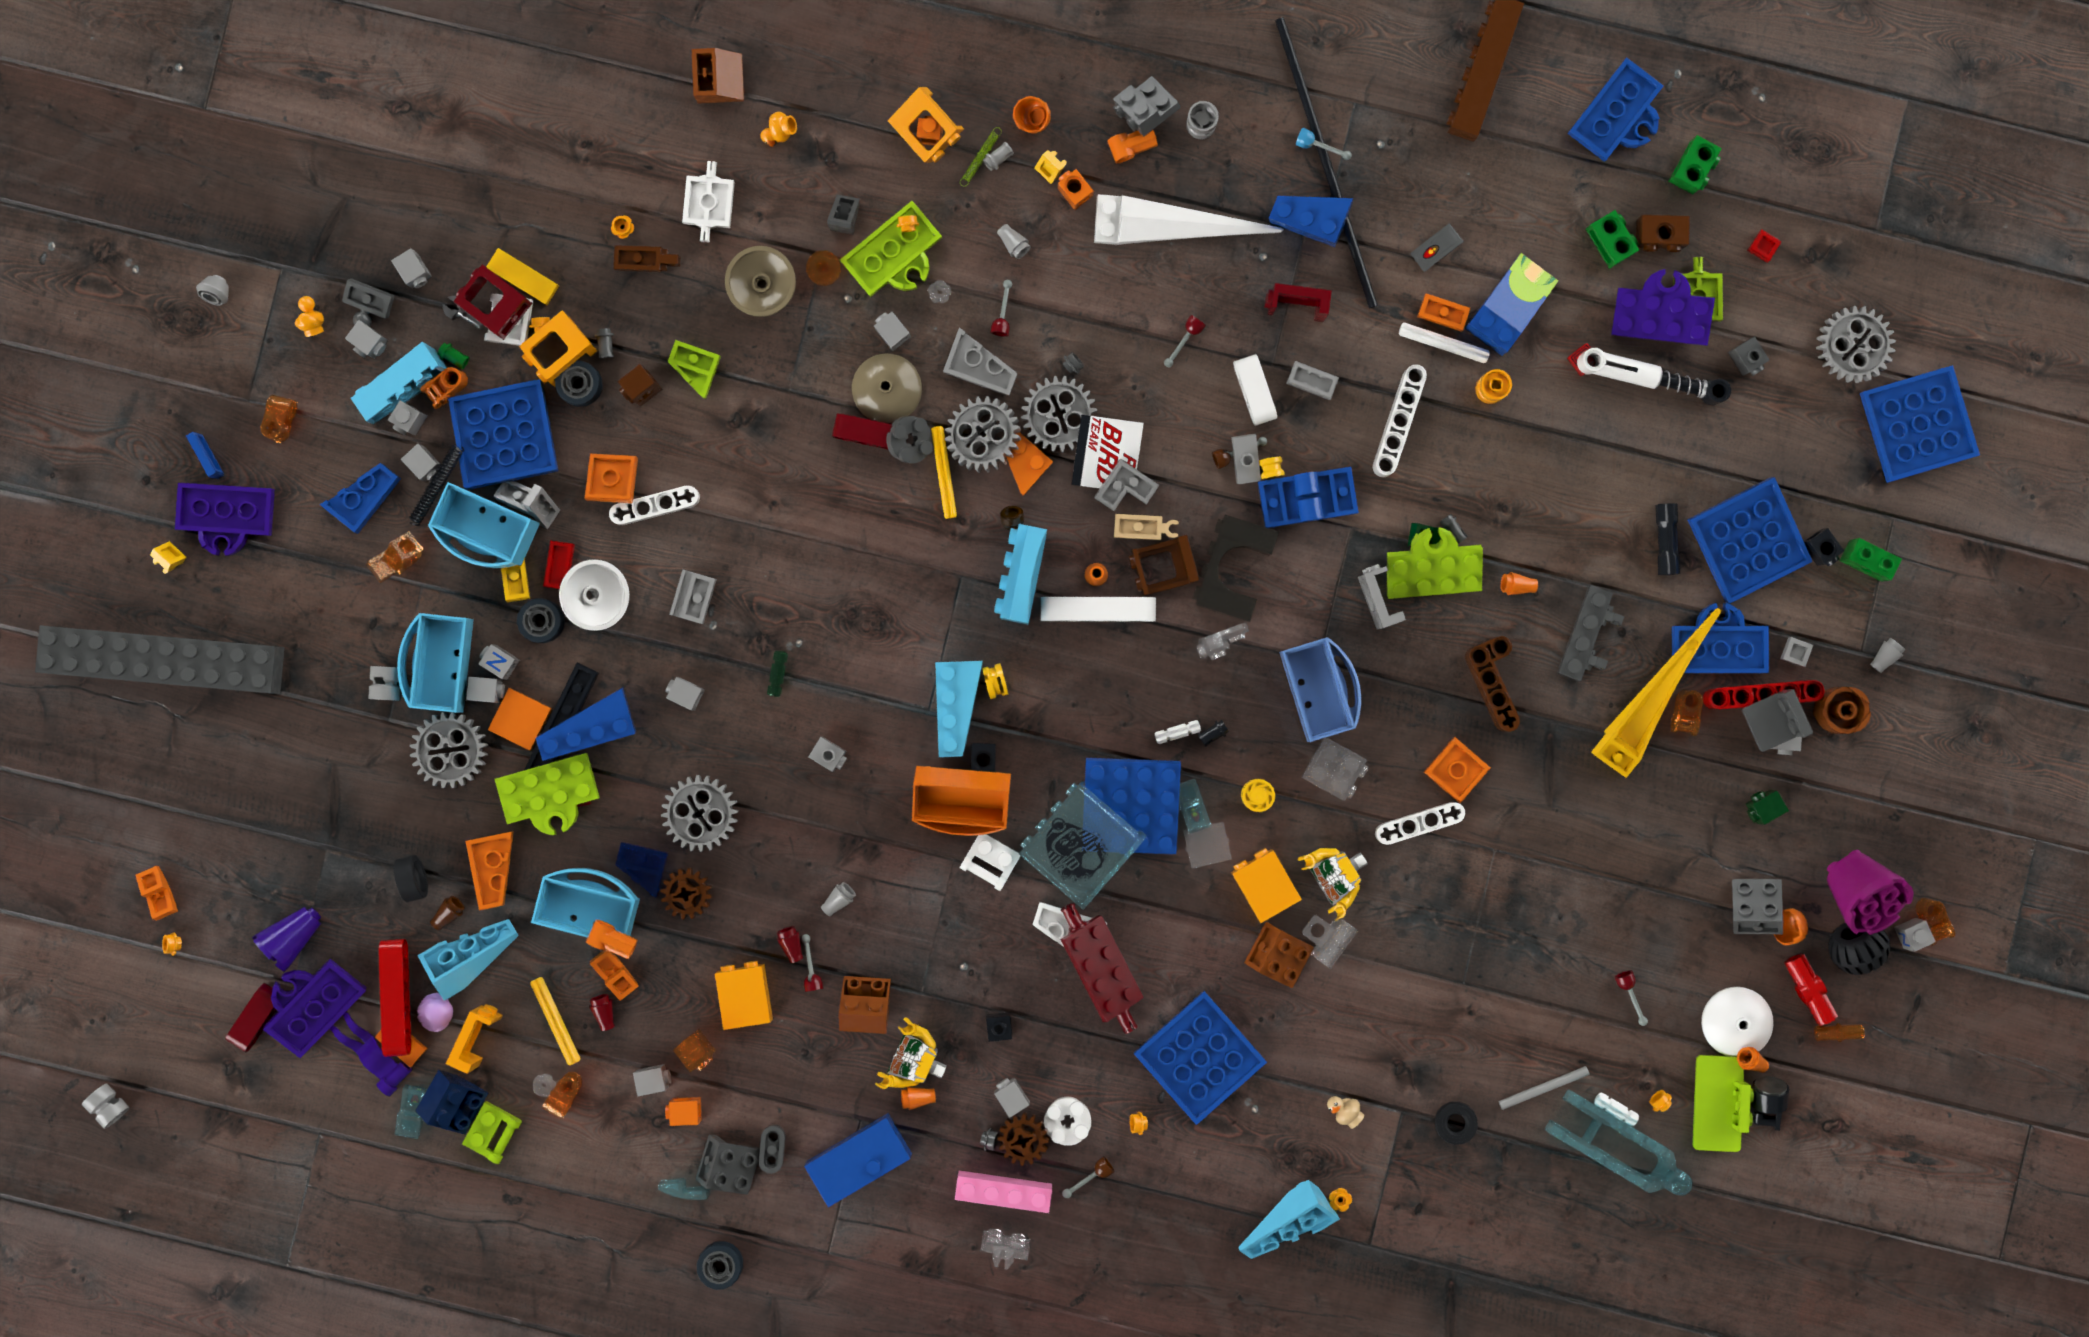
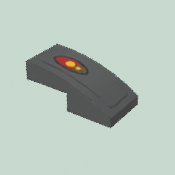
(1437, 247)

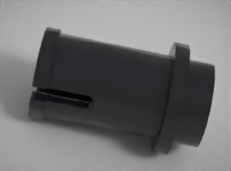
(1213, 733)

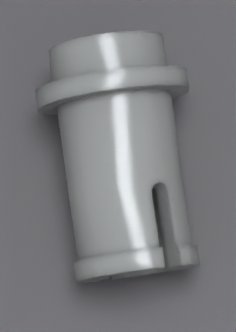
(998, 156)

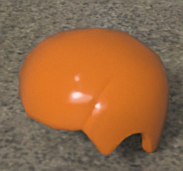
(1031, 114)
(1794, 927)

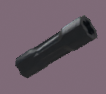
(1667, 539)

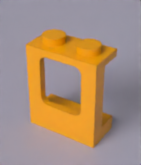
(911, 110)
(570, 334)
(461, 1054)

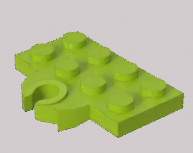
(892, 254)
(1434, 567)
(548, 792)

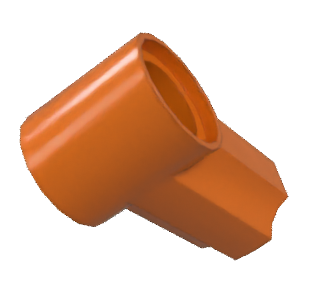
(1125, 145)
(605, 937)

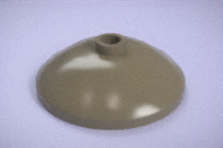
(759, 265)
(888, 404)

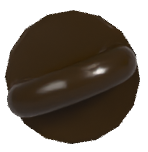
(1011, 517)

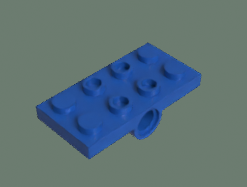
(1308, 497)

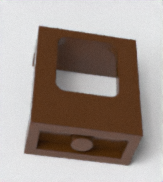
(1182, 560)

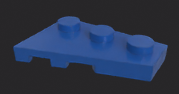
(360, 501)

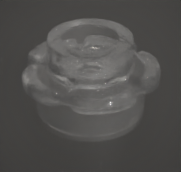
(939, 285)
(539, 1089)

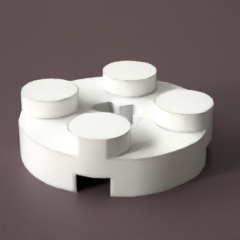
(1056, 1113)

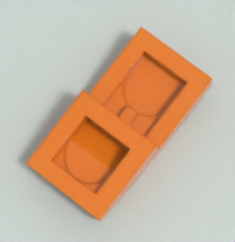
(157, 892)
(614, 974)

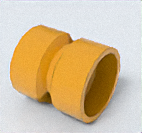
(1493, 386)

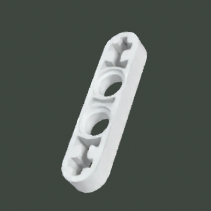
(654, 503)
(1419, 821)

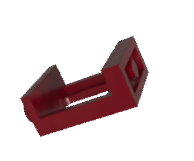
(1300, 296)
(505, 313)

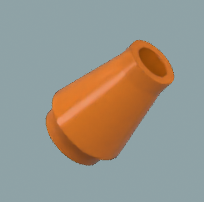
(1091, 579)
(1518, 584)
(1751, 1059)
(917, 1097)

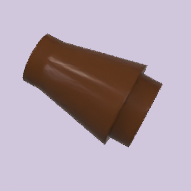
(448, 911)

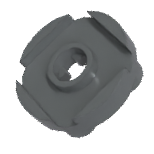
(899, 433)

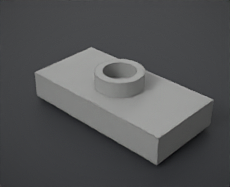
(1312, 380)
(1246, 459)

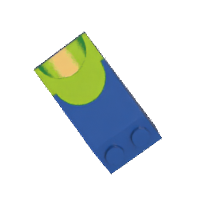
(1511, 305)

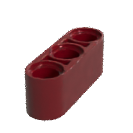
(861, 431)
(252, 1019)

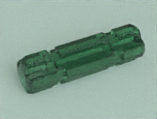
(777, 673)

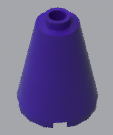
(288, 936)

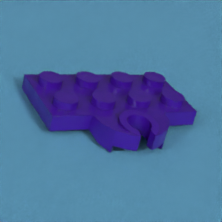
(1663, 312)
(224, 513)
(311, 1005)

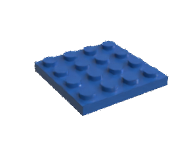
(1919, 424)
(503, 434)
(1750, 540)
(1142, 795)
(1200, 1057)

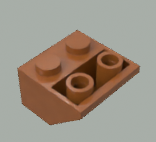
(717, 75)
(864, 1005)

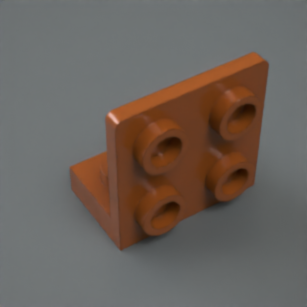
(1278, 955)

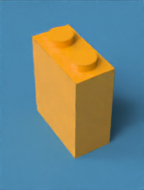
(1265, 884)
(743, 995)

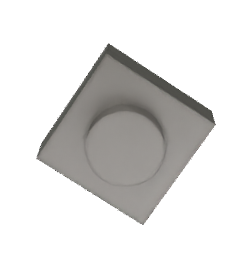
(1796, 652)

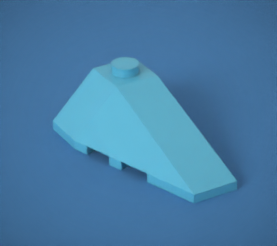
(458, 963)
(1297, 1213)

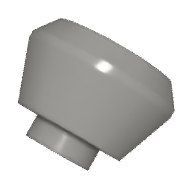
(213, 290)

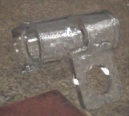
(1332, 942)

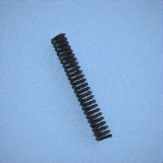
(433, 485)

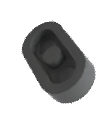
(772, 1148)

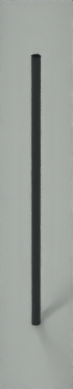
(1325, 159)

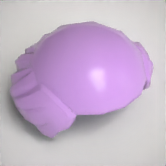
(434, 1012)

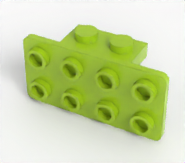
(1720, 1104)

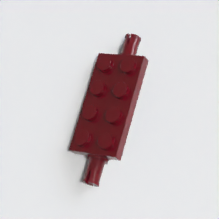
(1101, 967)

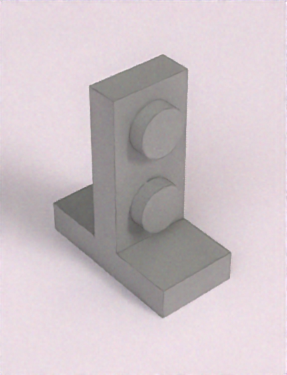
(529, 501)

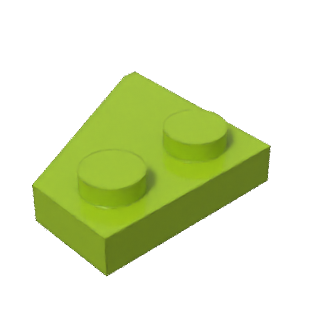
(694, 365)

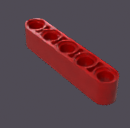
(1751, 693)
(395, 998)

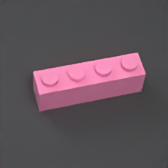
(1003, 1191)

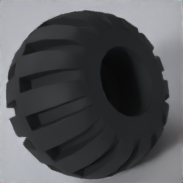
(1859, 951)

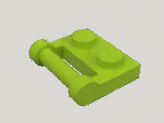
(485, 1128)

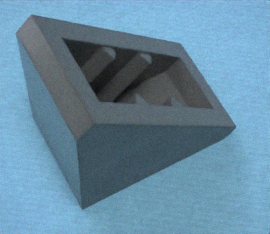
(843, 214)

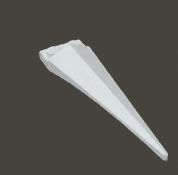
(1138, 220)

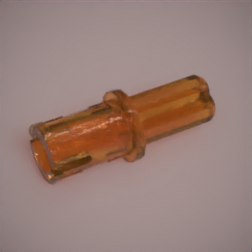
(1839, 1032)

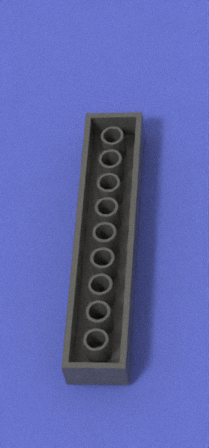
(159, 659)

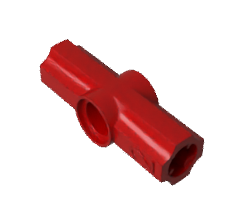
(1811, 989)

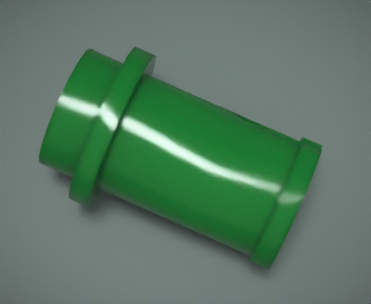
(452, 355)

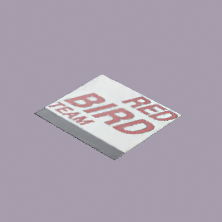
(1101, 446)

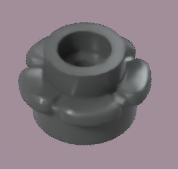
(1073, 363)
(989, 1139)

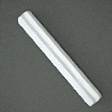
(1444, 343)

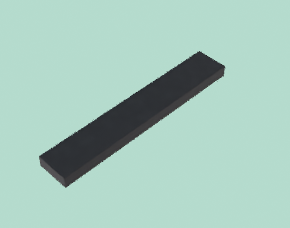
(568, 705)

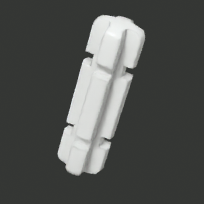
(1177, 732)
(1616, 1109)

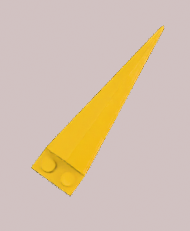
(1632, 729)

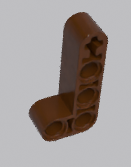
(1497, 684)

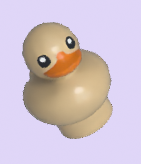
(1346, 1111)

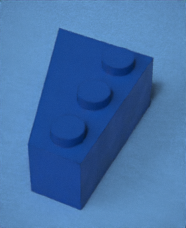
(1312, 216)

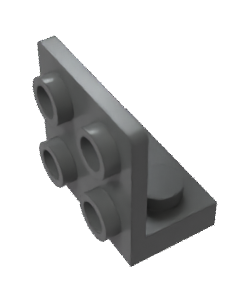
(1776, 719)
(1757, 906)
(727, 1166)

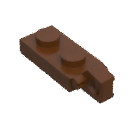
(644, 259)

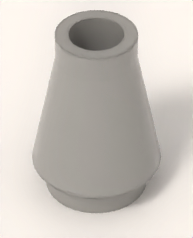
(1014, 242)
(1887, 655)
(839, 898)

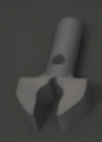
(452, 314)

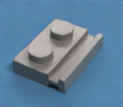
(693, 596)

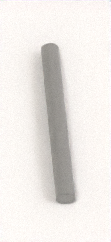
(1544, 1087)

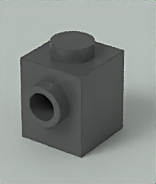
(1749, 357)

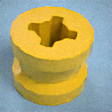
(1271, 468)

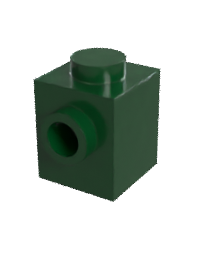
(1766, 806)

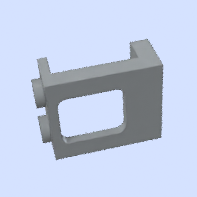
(1375, 600)

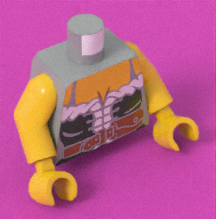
(1335, 876)
(912, 1059)

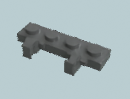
(1579, 650)

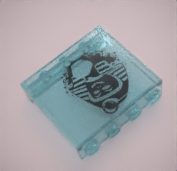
(1081, 845)

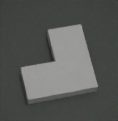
(1123, 480)

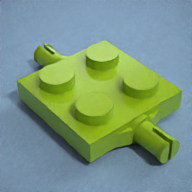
(1706, 285)

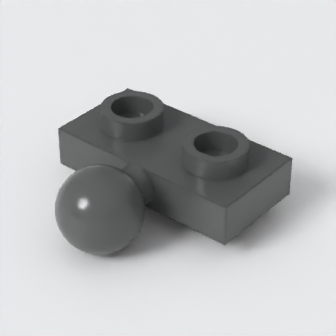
(368, 300)

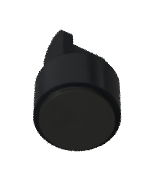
(1770, 1097)

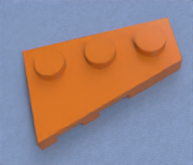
(490, 868)

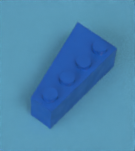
(595, 725)

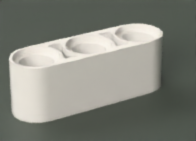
(1255, 390)

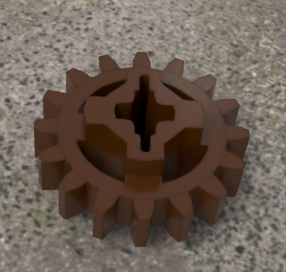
(684, 882)
(1021, 1129)

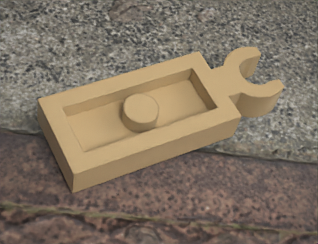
(1142, 527)

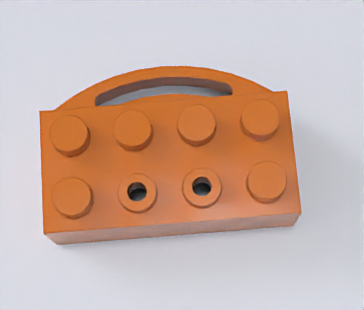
(960, 800)

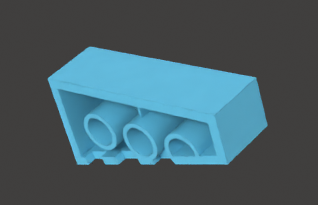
(398, 383)
(956, 696)

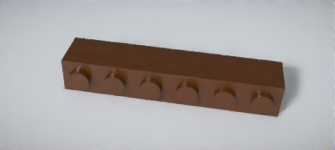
(1485, 68)

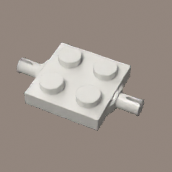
(708, 201)

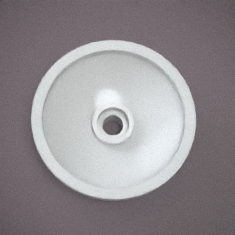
(608, 592)
(1724, 1014)

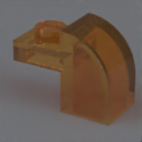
(397, 558)

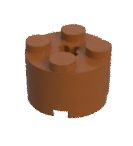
(1855, 709)

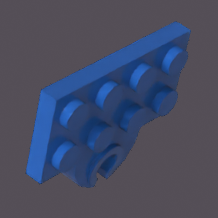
(1619, 112)
(1727, 646)

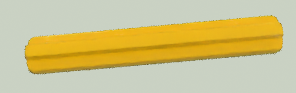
(943, 472)
(555, 1021)

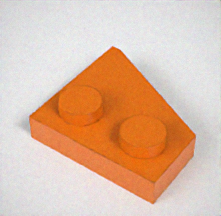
(1027, 464)

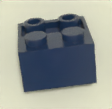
(451, 1102)

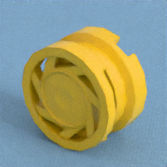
(992, 682)
(1258, 795)

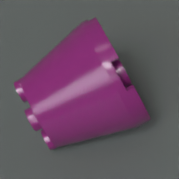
(1867, 892)

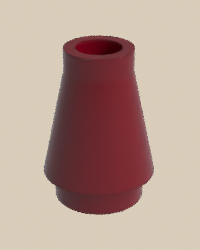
(790, 943)
(602, 1010)

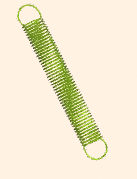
(981, 157)

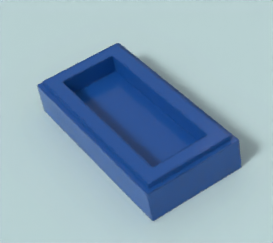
(205, 455)

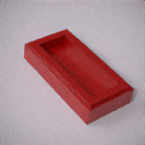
(558, 563)

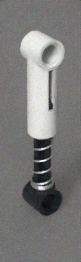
(1651, 376)

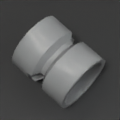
(1202, 120)
(384, 683)
(105, 1106)

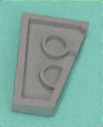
(977, 365)

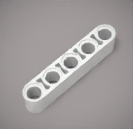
(1399, 408)
(1098, 609)

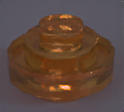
(823, 268)

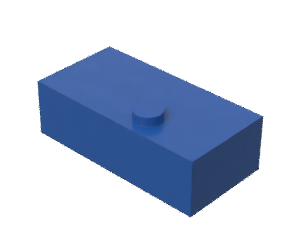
(858, 1160)

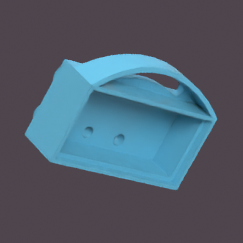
(461, 517)
(1023, 573)
(436, 662)
(587, 900)

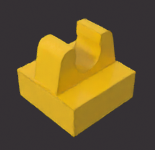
(1050, 166)
(167, 556)

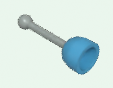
(1307, 139)

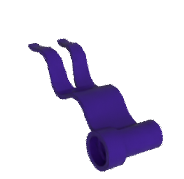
(372, 1058)

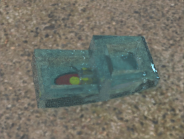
(1193, 807)
(408, 1121)
(678, 1189)

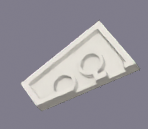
(1052, 921)

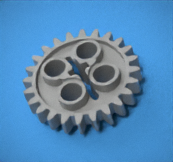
(1871, 359)
(1038, 421)
(995, 450)
(451, 770)
(718, 801)

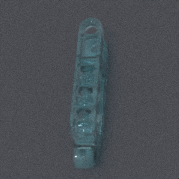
(1665, 1173)

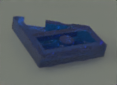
(642, 865)

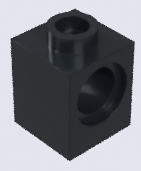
(1813, 546)
(988, 748)
(999, 1026)

